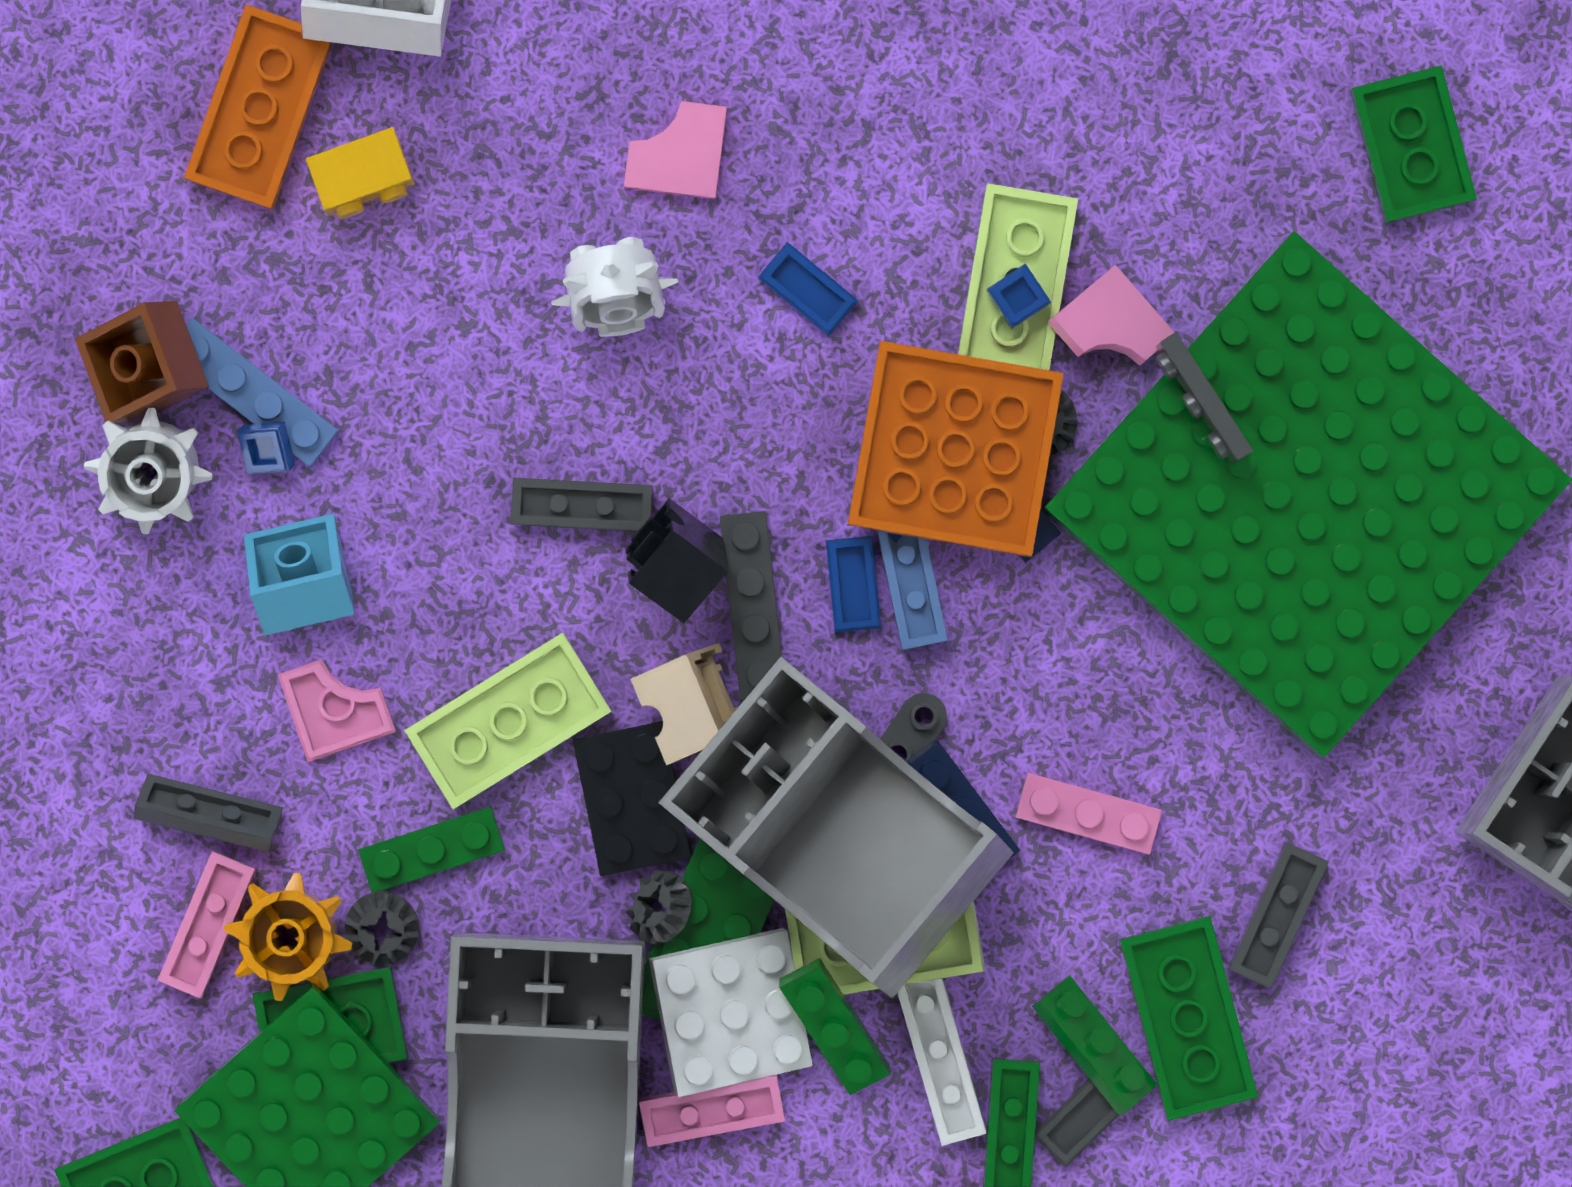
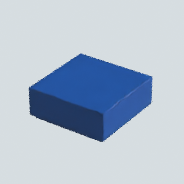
(1018, 296)
(266, 447)

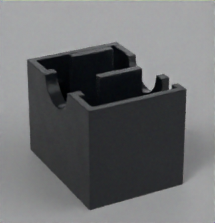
(676, 560)

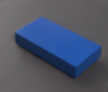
(808, 289)
(853, 584)

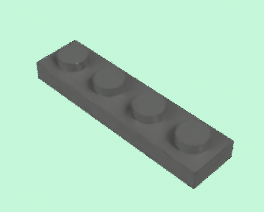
(751, 597)

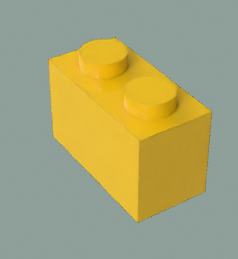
(361, 173)

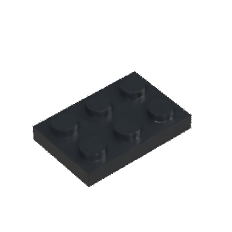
(622, 789)

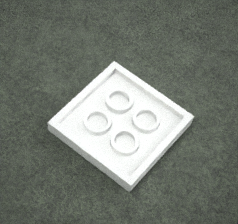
(727, 1014)

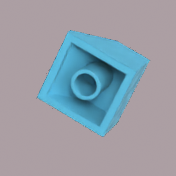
(298, 575)

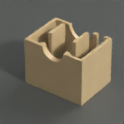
(689, 700)

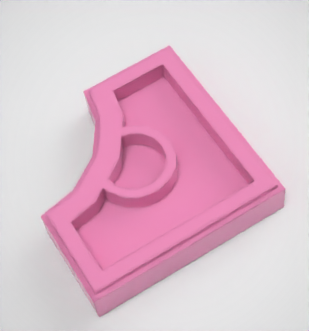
(683, 157)
(1111, 317)
(331, 714)

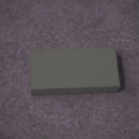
(1076, 1123)

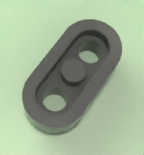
(907, 732)

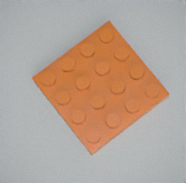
(955, 449)

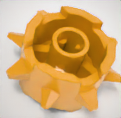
(286, 964)

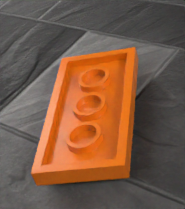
(258, 108)

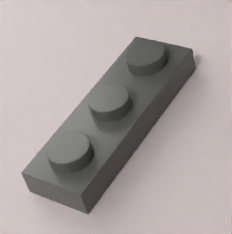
(1202, 399)
(580, 504)
(208, 812)
(1278, 915)

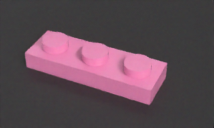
(1088, 813)
(202, 929)
(711, 1112)

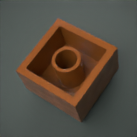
(141, 362)

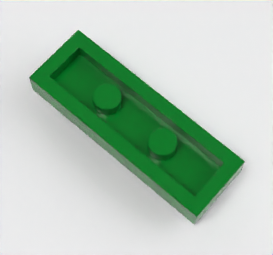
(431, 849)
(834, 1026)
(1094, 1045)
(1011, 1123)

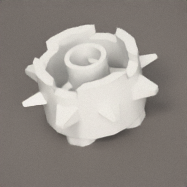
(613, 287)
(128, 487)

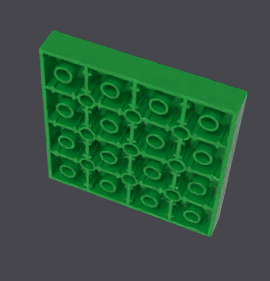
(1349, 524)

